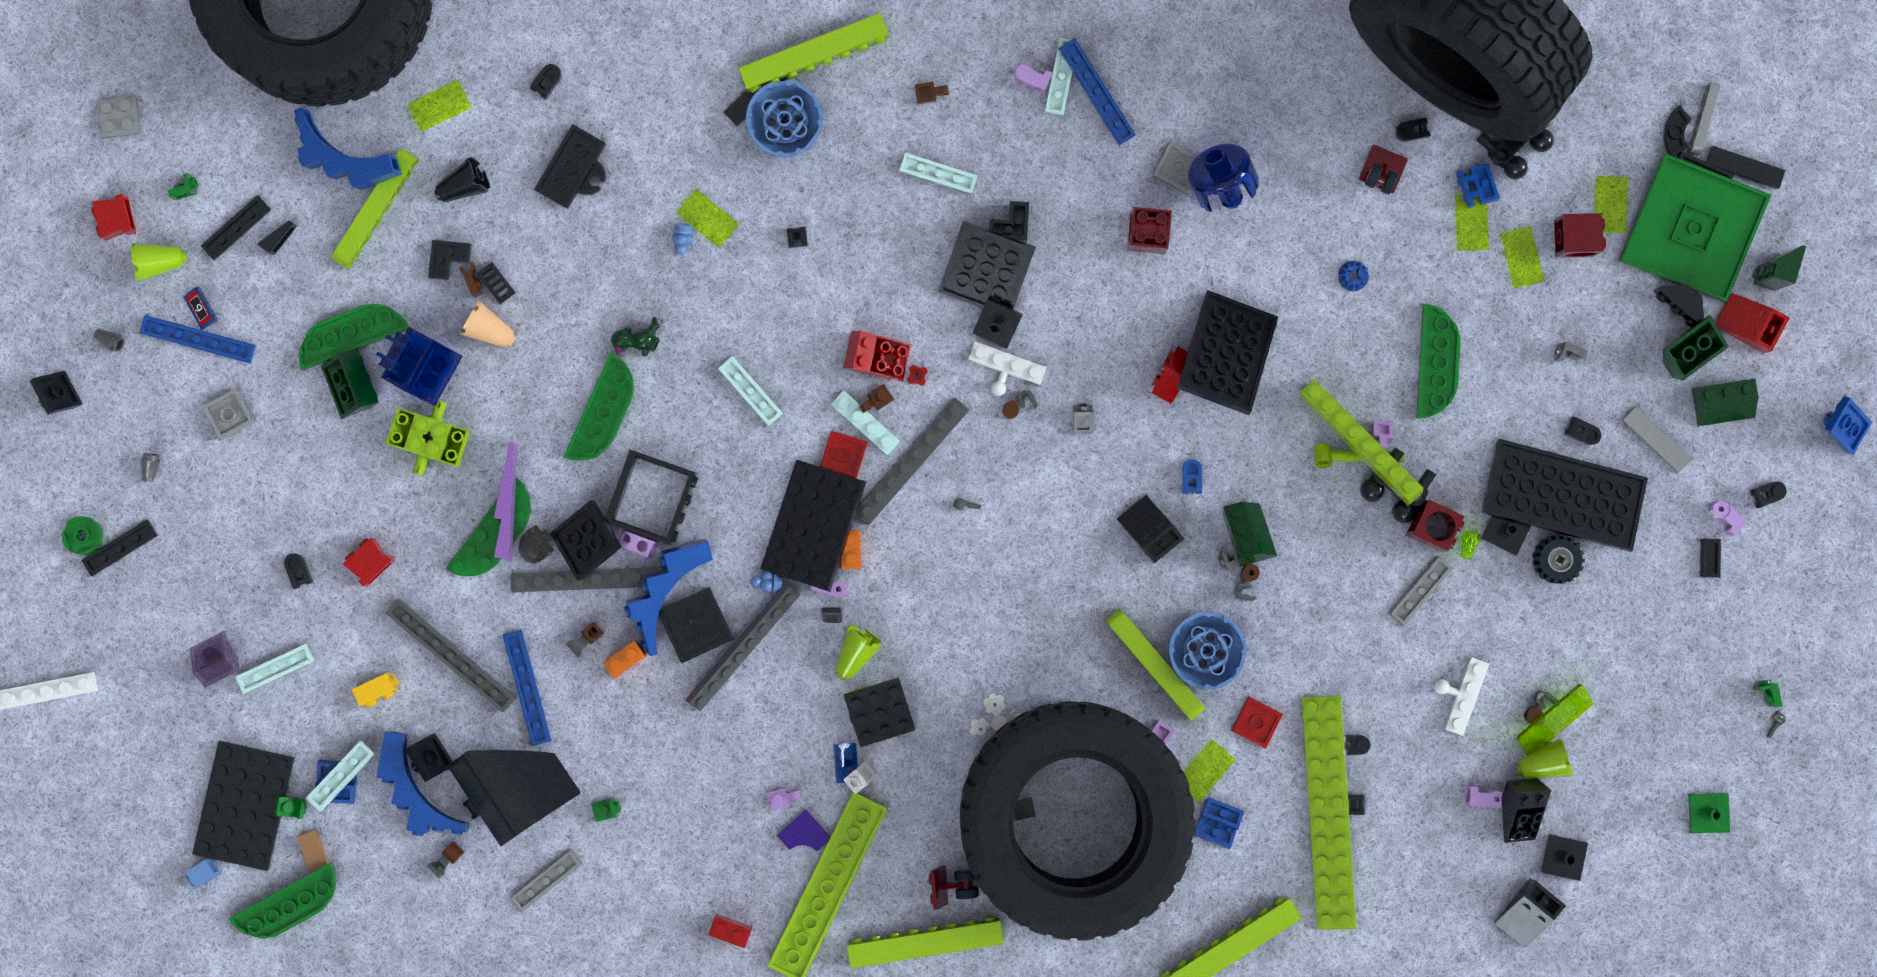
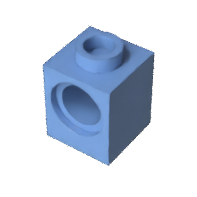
(202, 873)

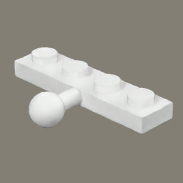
(1006, 365)
(1464, 696)

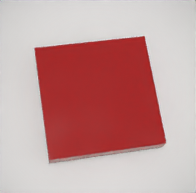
(843, 454)
(1257, 722)

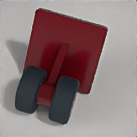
(1382, 169)
(939, 886)

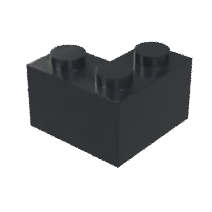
(1017, 224)

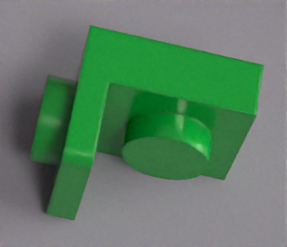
(181, 190)
(1772, 694)
(290, 806)
(606, 809)

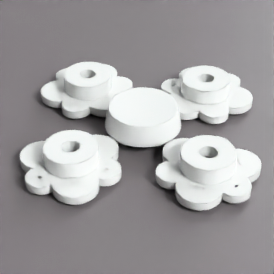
(997, 722)

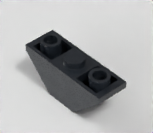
(1683, 302)

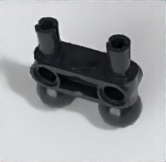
(1514, 166)
(1374, 488)

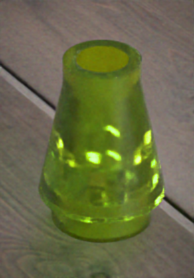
(1470, 542)

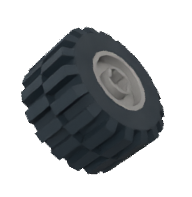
(1558, 559)

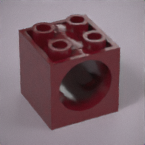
(1149, 230)
(1579, 235)
(1418, 526)

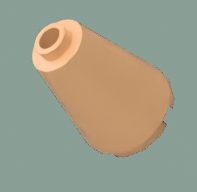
(487, 327)

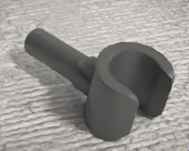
(960, 503)
(1779, 719)

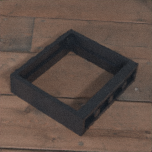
(622, 486)

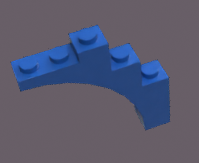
(318, 152)
(657, 585)
(394, 767)

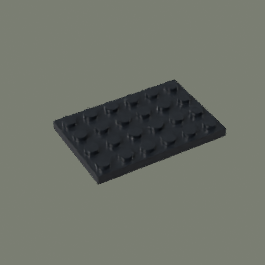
(1227, 352)
(813, 525)
(240, 805)

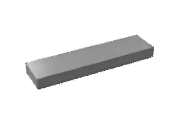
(1656, 439)
(1420, 590)
(546, 880)

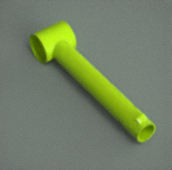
(1324, 455)

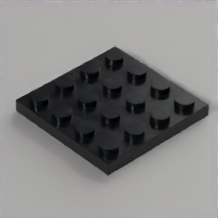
(986, 267)

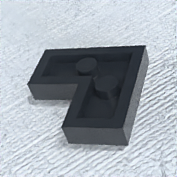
(443, 254)

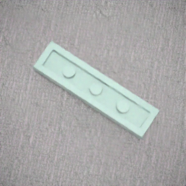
(1059, 84)
(938, 173)
(750, 391)
(865, 423)
(275, 668)
(340, 776)

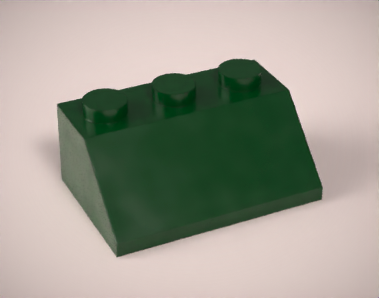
(1780, 270)
(1693, 349)
(349, 383)
(1725, 402)
(1248, 532)

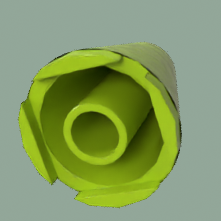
(155, 259)
(856, 651)
(1546, 762)

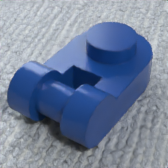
(1192, 470)

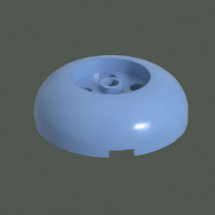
(766, 106)
(1226, 638)

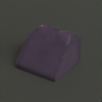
(213, 660)

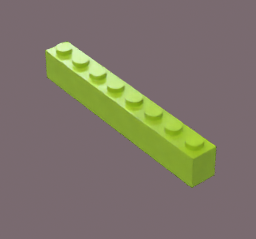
(814, 52)
(1361, 442)
(1238, 941)
(925, 943)

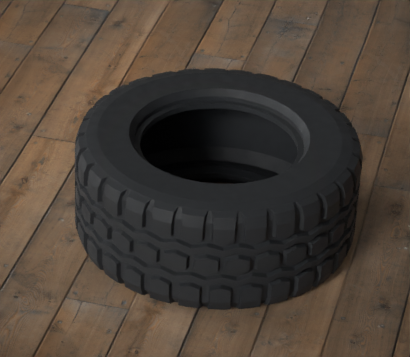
(1481, 60)
(321, 69)
(1093, 903)

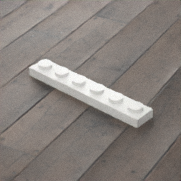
(48, 690)

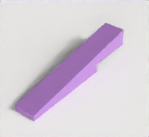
(506, 506)

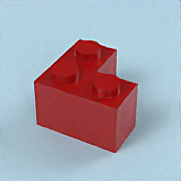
(1166, 383)

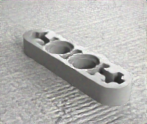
(1704, 118)

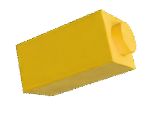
(380, 687)

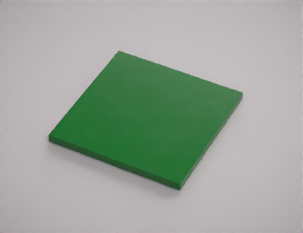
(1694, 227)

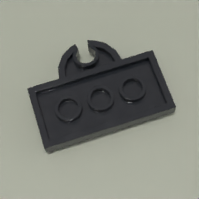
(573, 168)

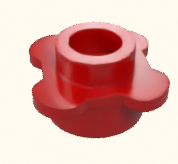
(917, 370)

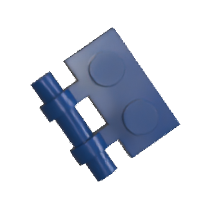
(1483, 183)

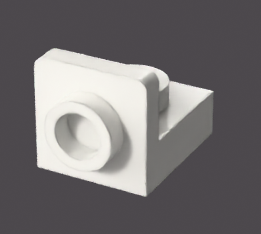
(860, 777)

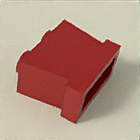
(113, 217)
(368, 561)

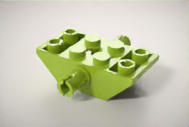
(410, 434)

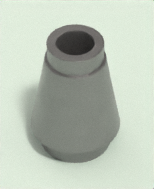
(109, 339)
(149, 466)

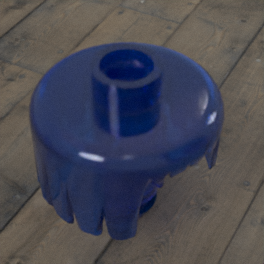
(1221, 172)

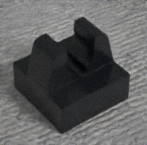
(797, 237)

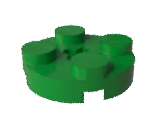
(72, 531)

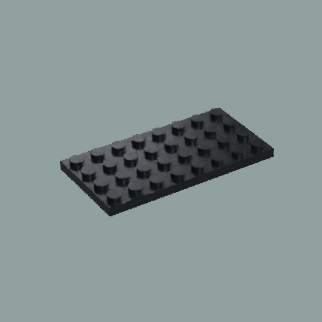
(1564, 495)

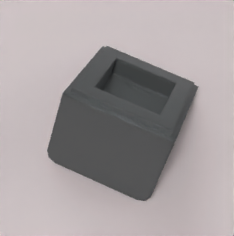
(1024, 809)

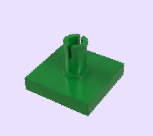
(1709, 813)

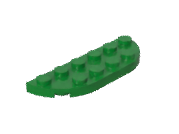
(348, 333)
(1437, 361)
(603, 412)
(478, 551)
(289, 905)

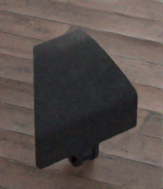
(512, 788)

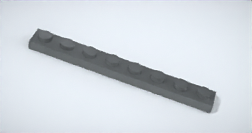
(912, 461)
(566, 581)
(742, 647)
(450, 655)

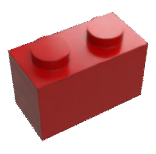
(730, 930)

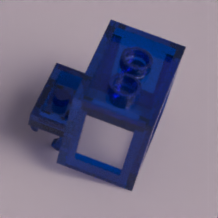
(419, 365)

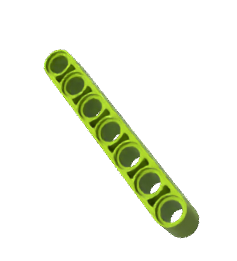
(372, 212)
(1155, 664)

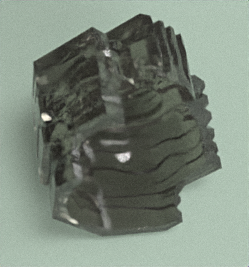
(535, 545)

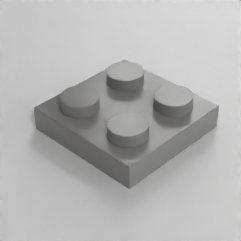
(118, 117)
(1175, 166)
(228, 414)

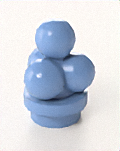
(682, 237)
(767, 582)

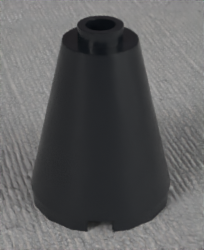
(463, 182)

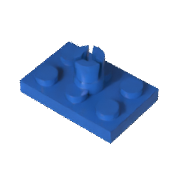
(1847, 425)

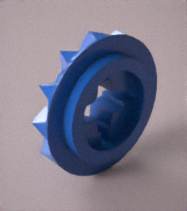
(1344, 276)

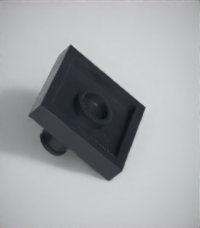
(997, 323)
(56, 392)
(1506, 534)
(429, 757)
(1564, 857)

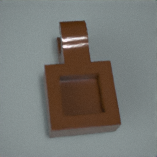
(927, 92)
(473, 284)
(877, 398)

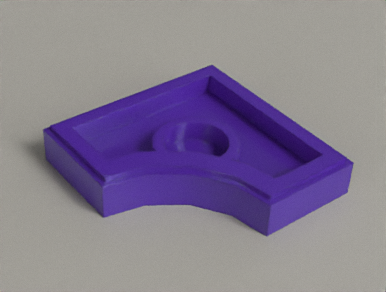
(804, 831)

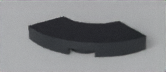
(1674, 131)

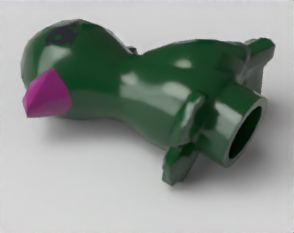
(642, 340)

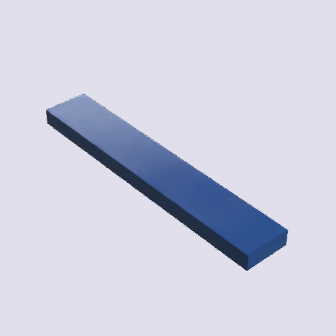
(1096, 91)
(197, 339)
(527, 687)

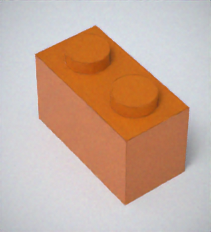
(852, 552)
(625, 659)

